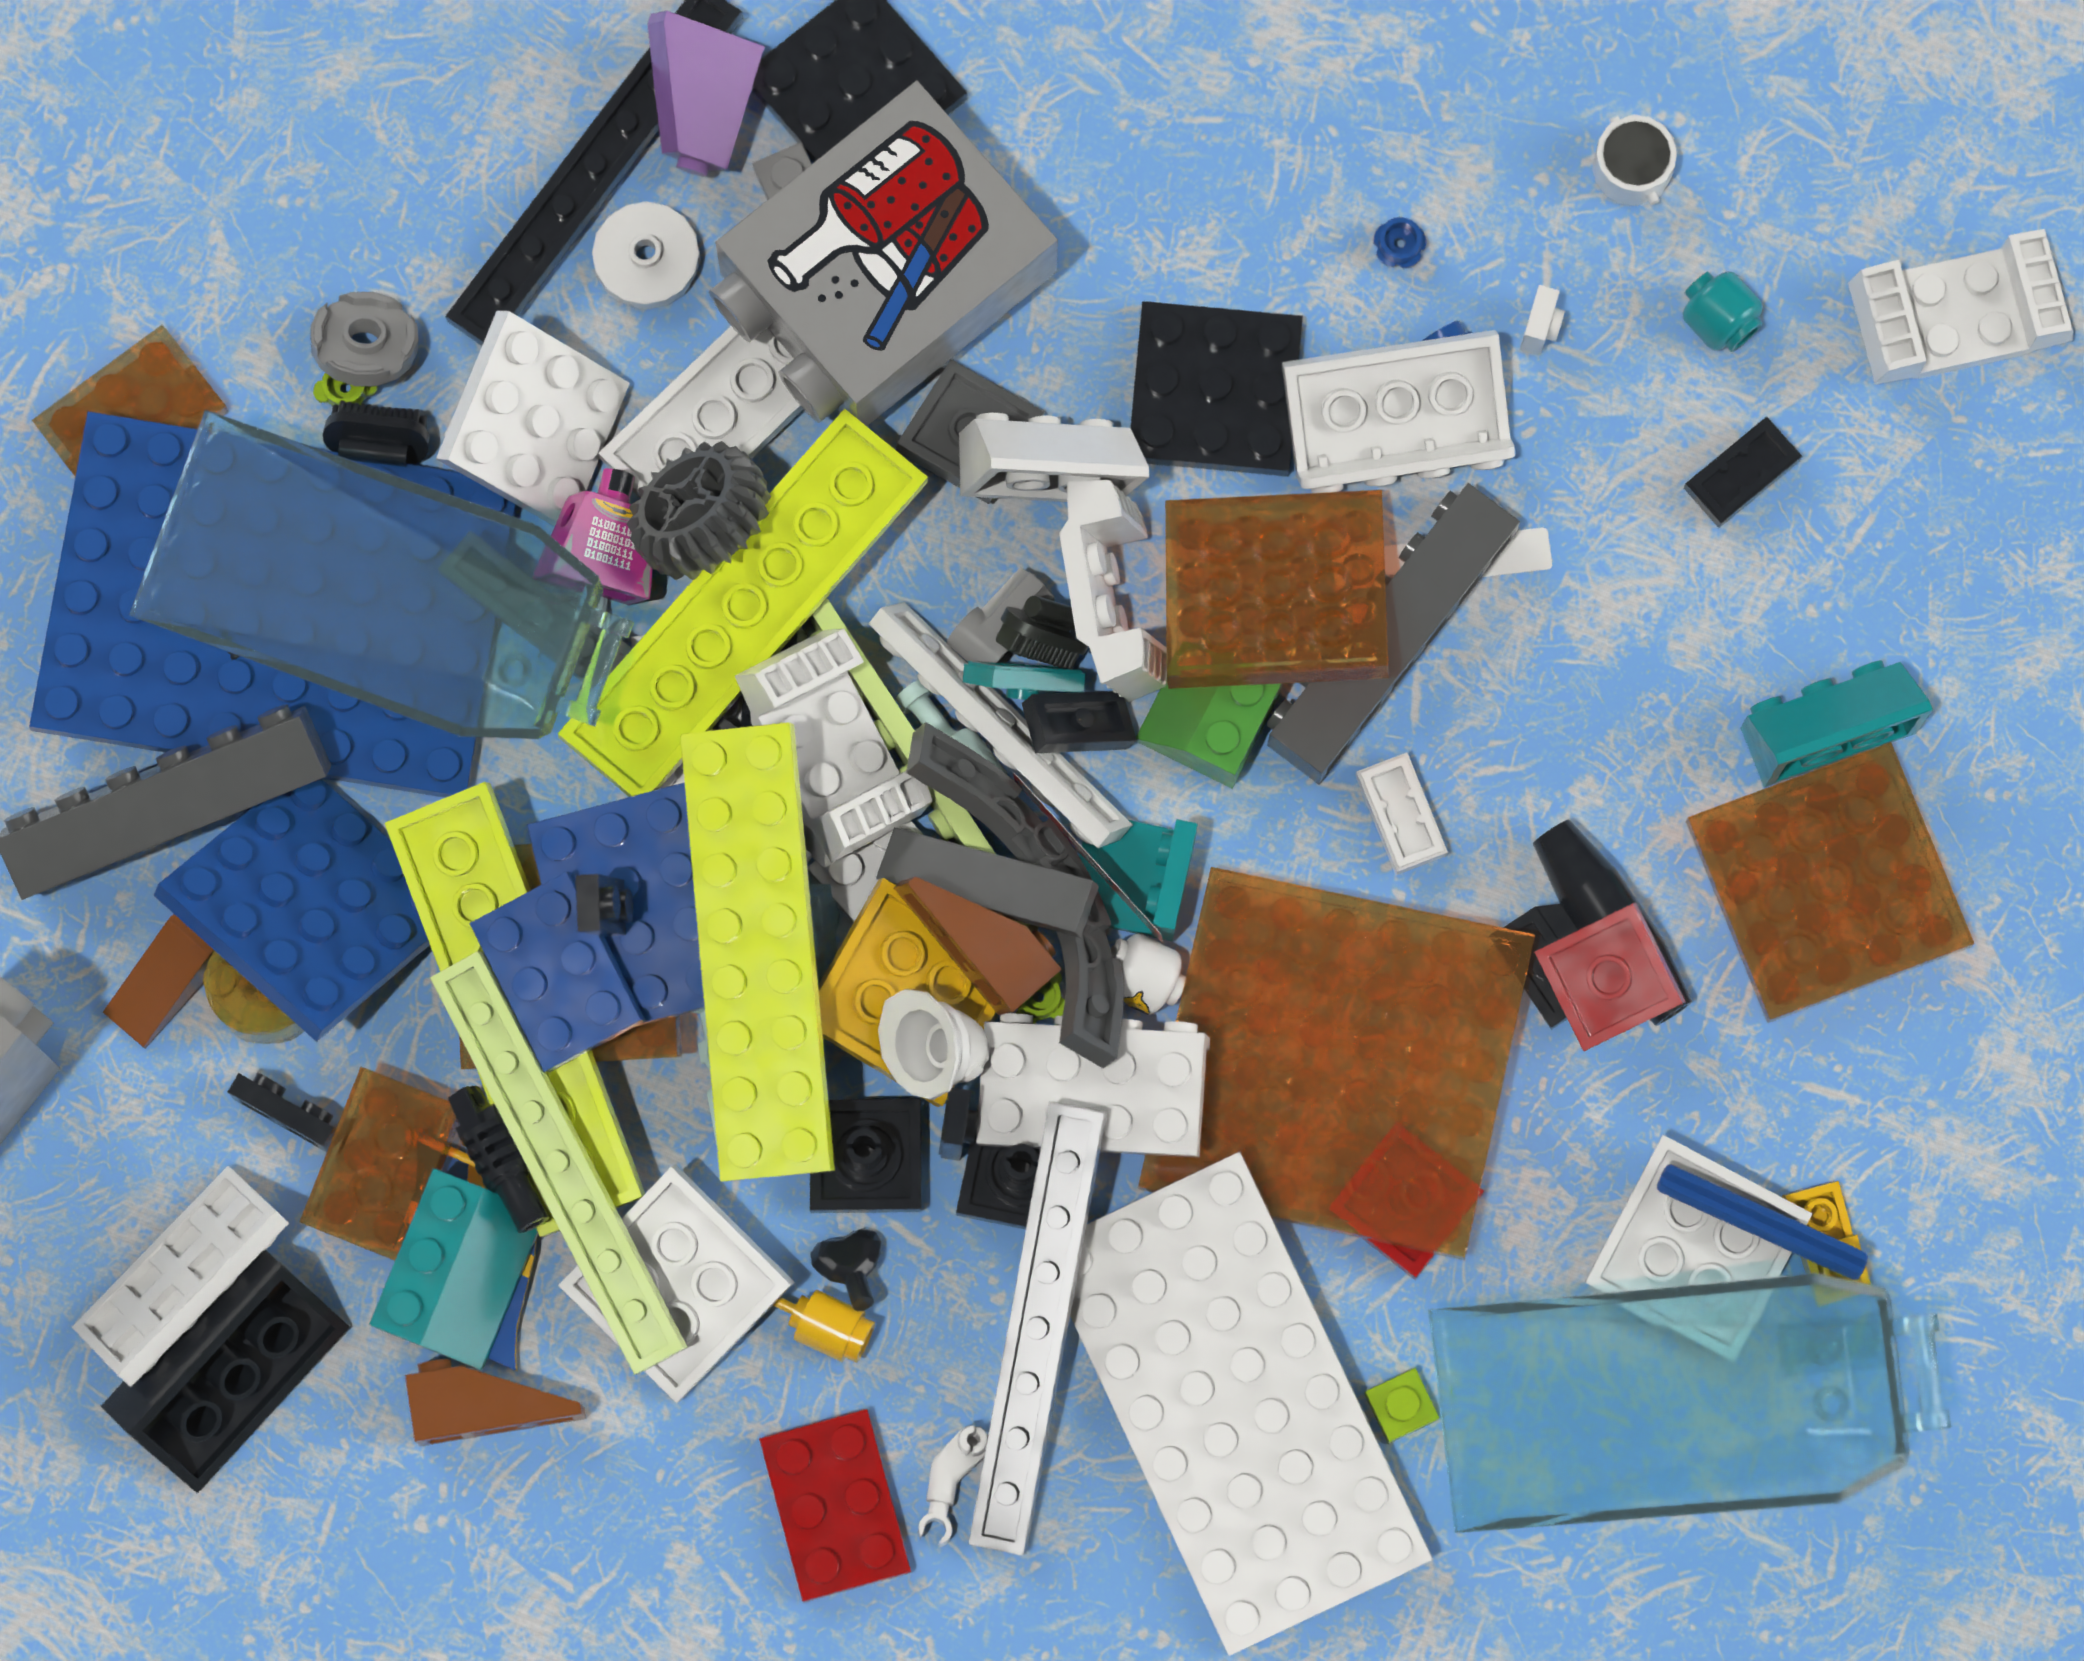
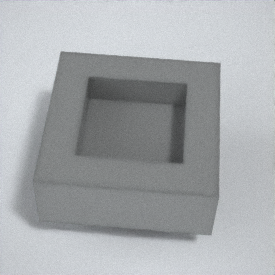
(780, 168)

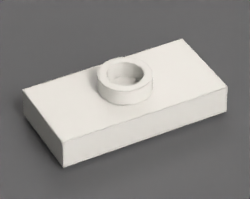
(1401, 813)

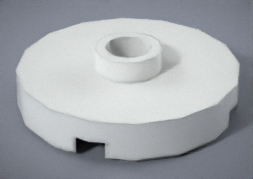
(650, 281)

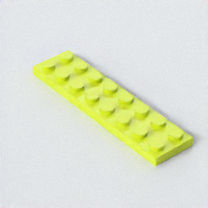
(747, 610)
(460, 869)
(757, 952)

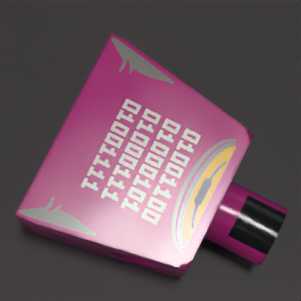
(597, 534)

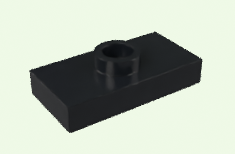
(1742, 472)
(958, 1124)

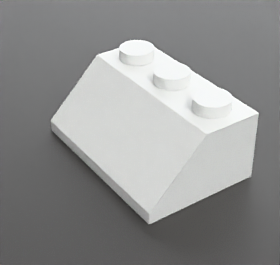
(1042, 455)

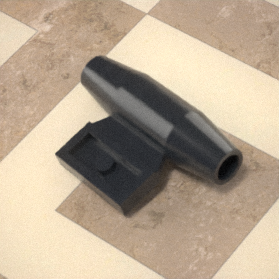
(1587, 892)

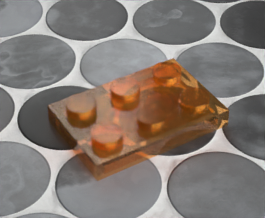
(144, 383)
(380, 1162)

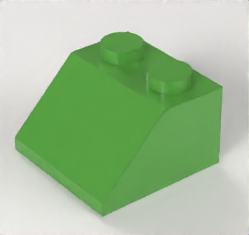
(1209, 726)

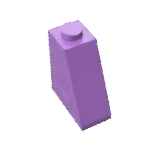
(699, 89)

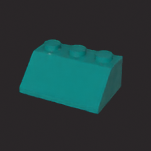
(1834, 721)
(454, 1271)

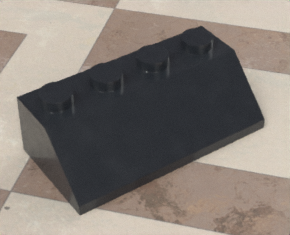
(227, 1371)

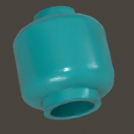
(1722, 311)

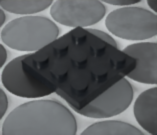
(846, 70)
(1214, 388)

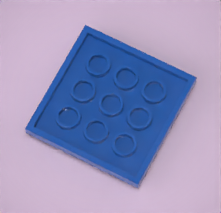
(649, 848)
(302, 904)

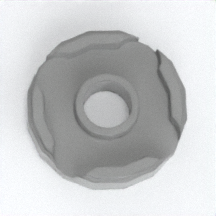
(358, 362)

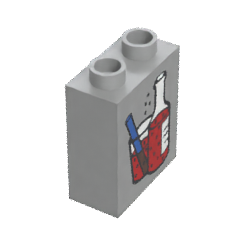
(882, 260)

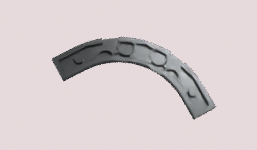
(1092, 975)

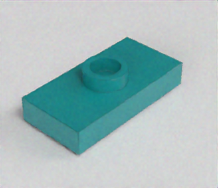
(1023, 679)

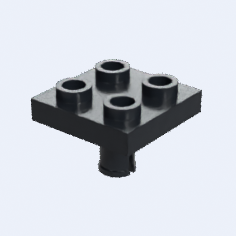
(874, 1158)
(998, 1184)

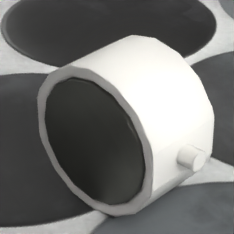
(1634, 160)

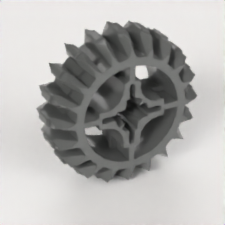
(698, 510)

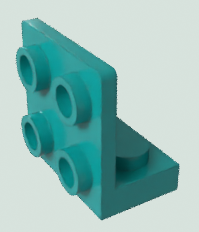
(1151, 871)

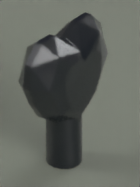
(849, 1263)

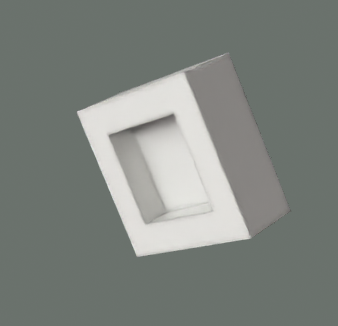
(1543, 321)

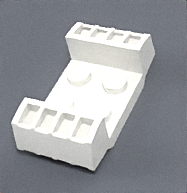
(1961, 310)
(1097, 519)
(844, 768)

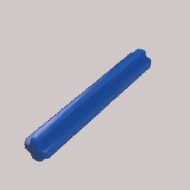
(1762, 1222)

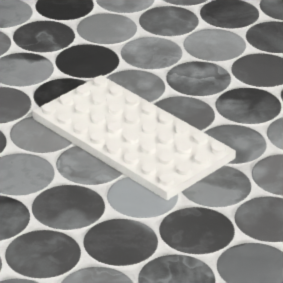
(1238, 1406)

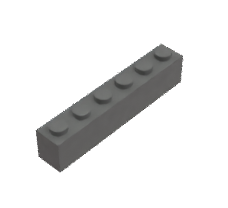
(1419, 602)
(162, 801)

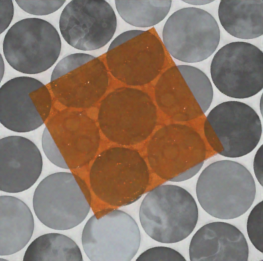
(1350, 1056)

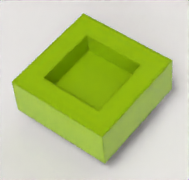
(1401, 1405)

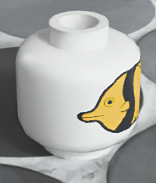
(1149, 973)

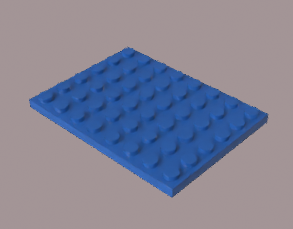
(160, 690)

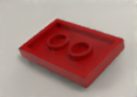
(835, 1506)

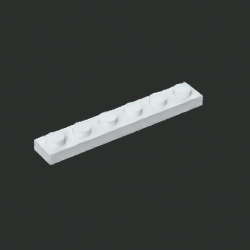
(986, 712)

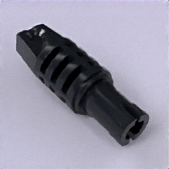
(496, 1157)

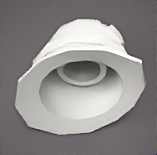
(930, 1044)

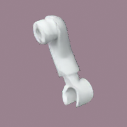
(947, 1469)

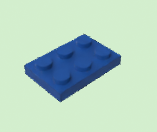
(553, 976)

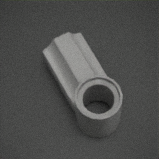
(977, 632)

